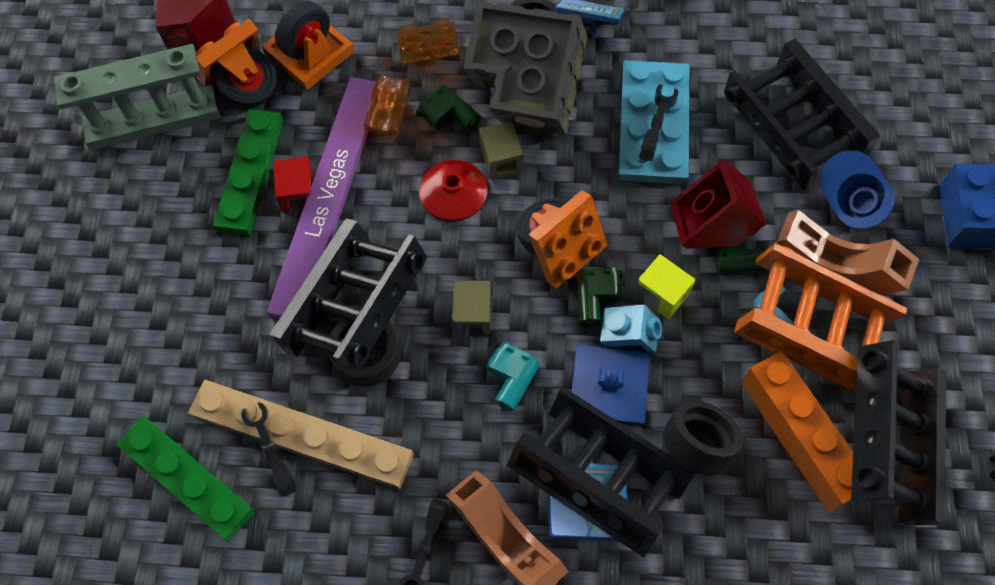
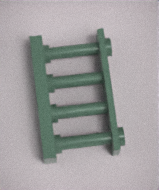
(145, 117)

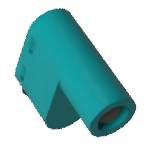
(515, 369)

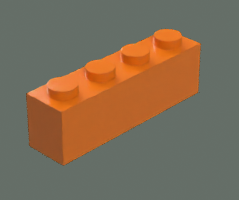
(802, 428)

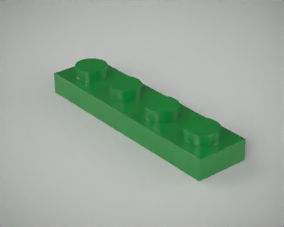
(248, 173)
(186, 478)

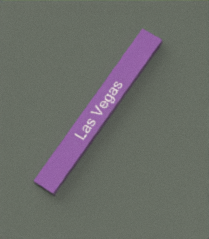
(328, 194)

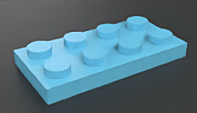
(638, 107)

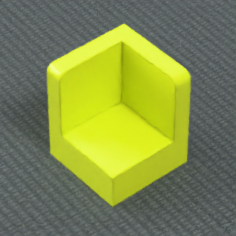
(668, 284)

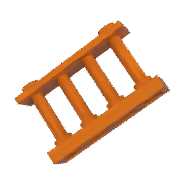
(795, 340)

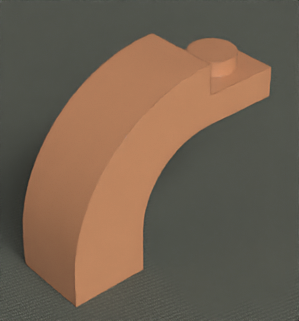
(879, 266)
(504, 534)

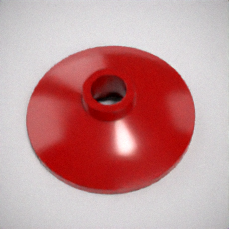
(453, 202)

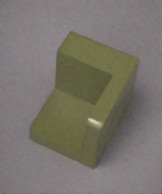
(501, 150)
(472, 304)

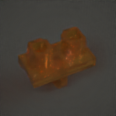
(427, 42)
(387, 106)

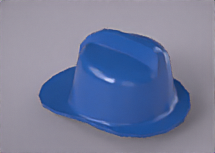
(857, 189)

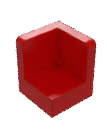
(292, 180)

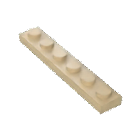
(304, 434)

